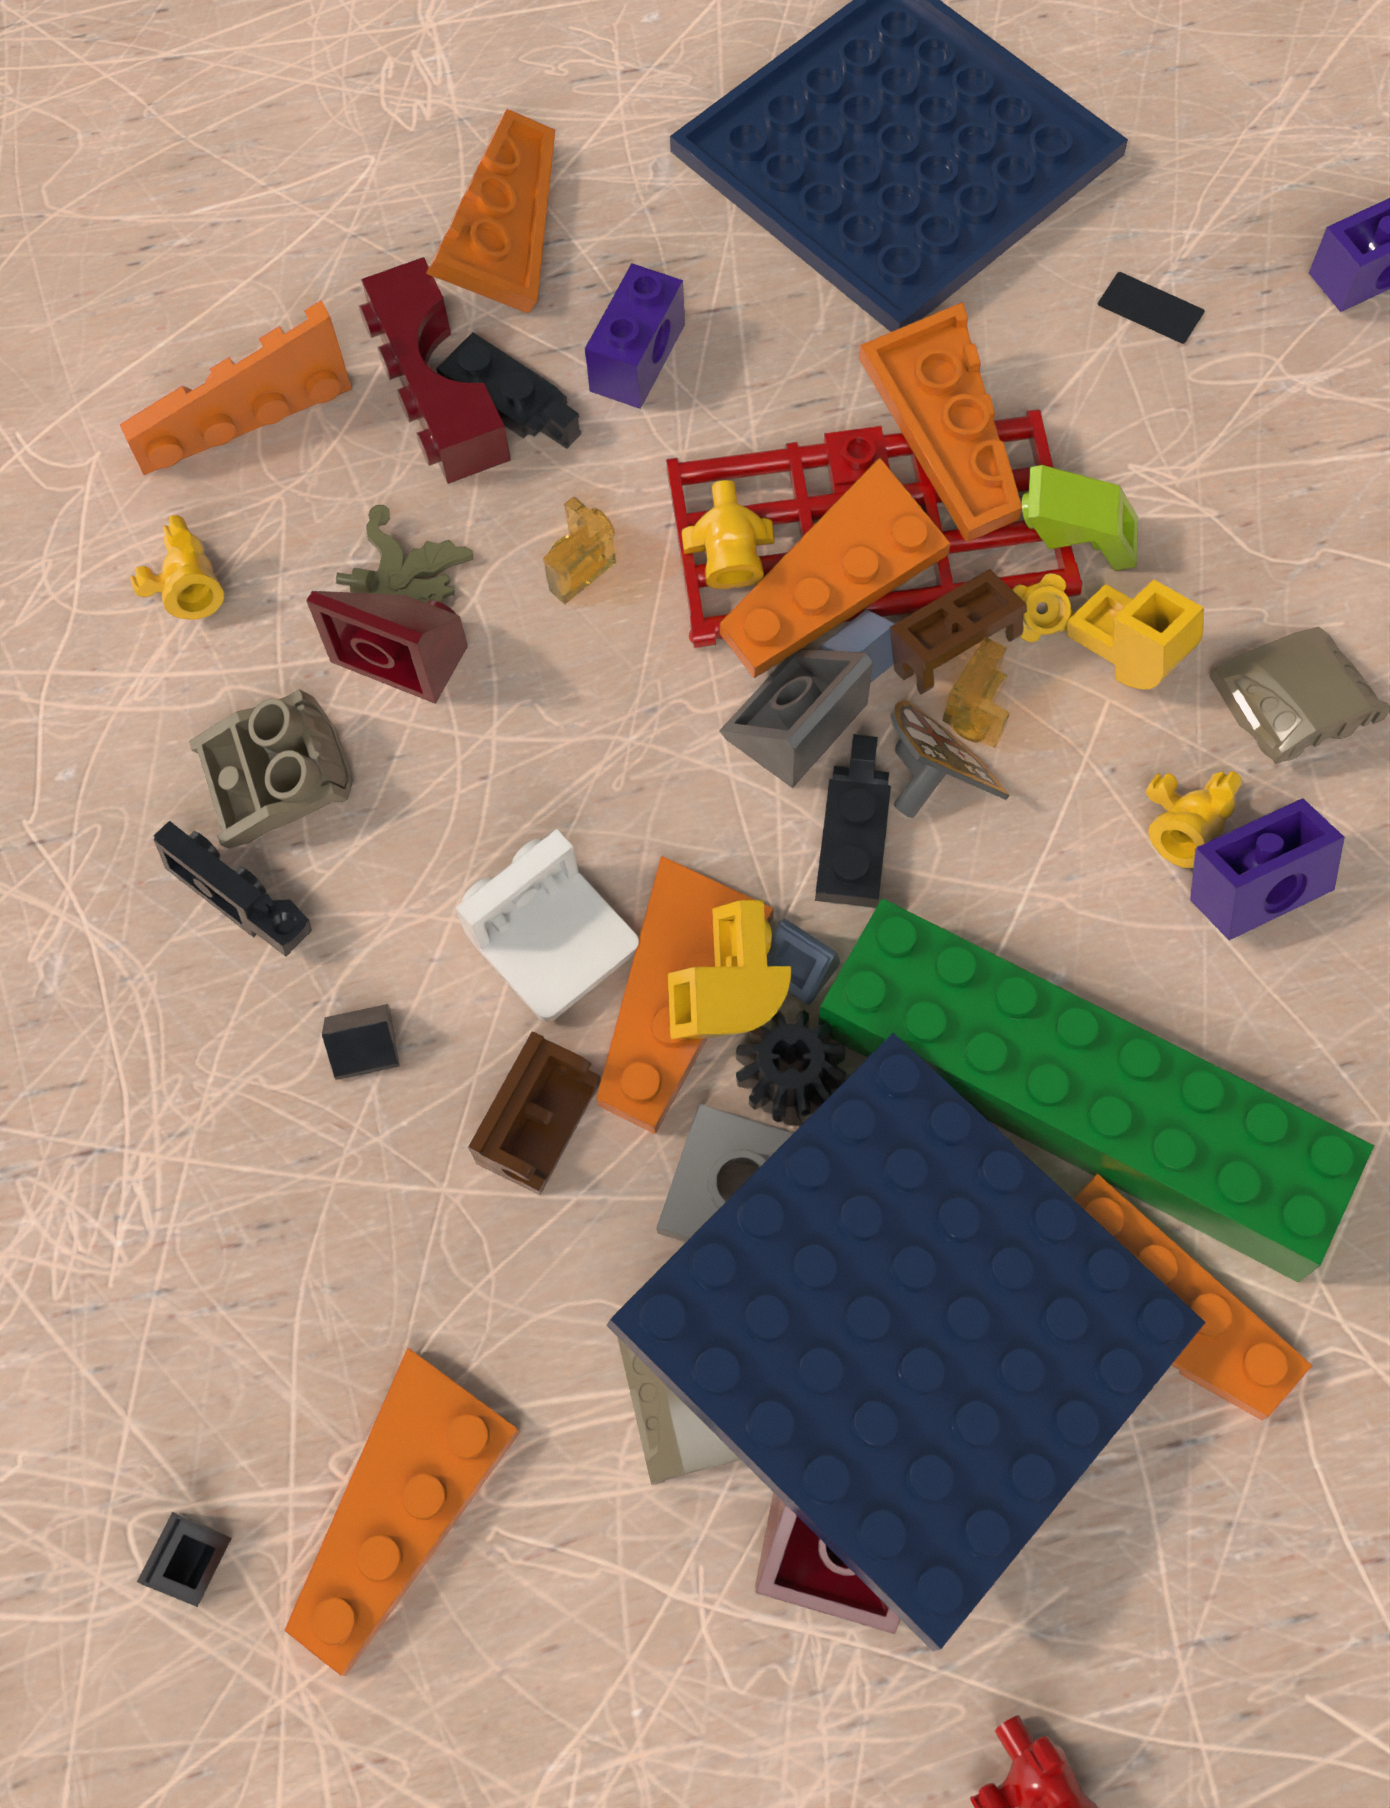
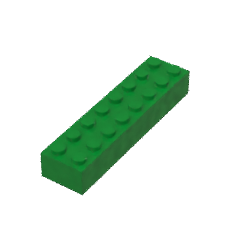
(1101, 1091)

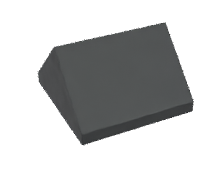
(801, 710)

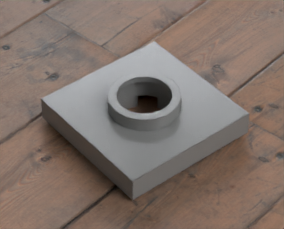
(710, 1145)

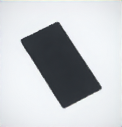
(1151, 307)

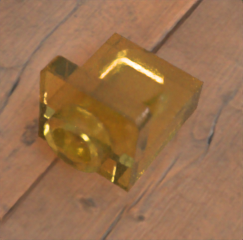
(584, 555)
(972, 698)

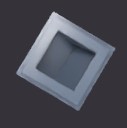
(868, 635)
(809, 959)

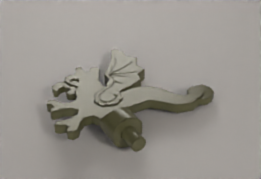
(402, 577)

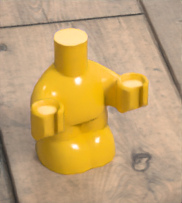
(729, 539)
(186, 576)
(1190, 818)

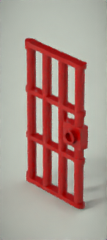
(848, 457)

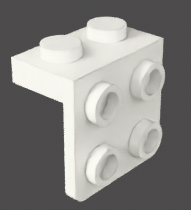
(546, 927)

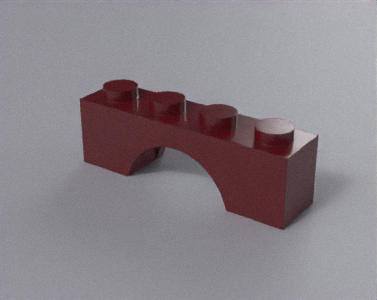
(456, 417)

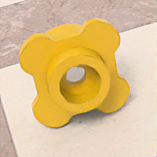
(1057, 610)

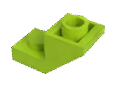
(1079, 510)

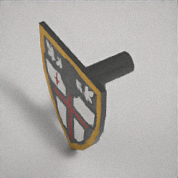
(930, 755)

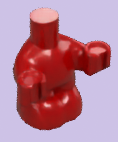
(1036, 1775)

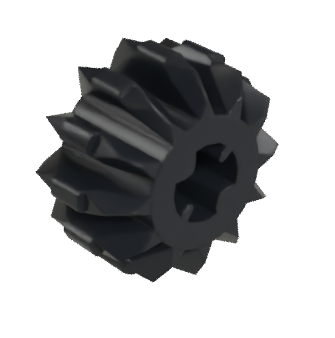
(790, 1044)

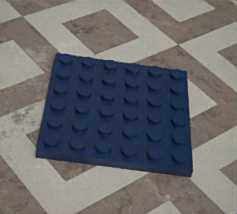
(897, 152)
(908, 1336)

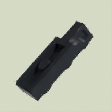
(520, 395)
(854, 829)
(232, 892)

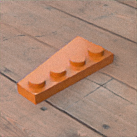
(501, 219)
(260, 390)
(940, 404)
(839, 567)
(677, 933)
(1234, 1349)
(403, 1498)

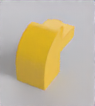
(1141, 634)
(740, 988)

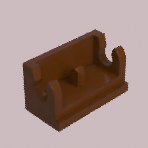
(954, 625)
(534, 1113)

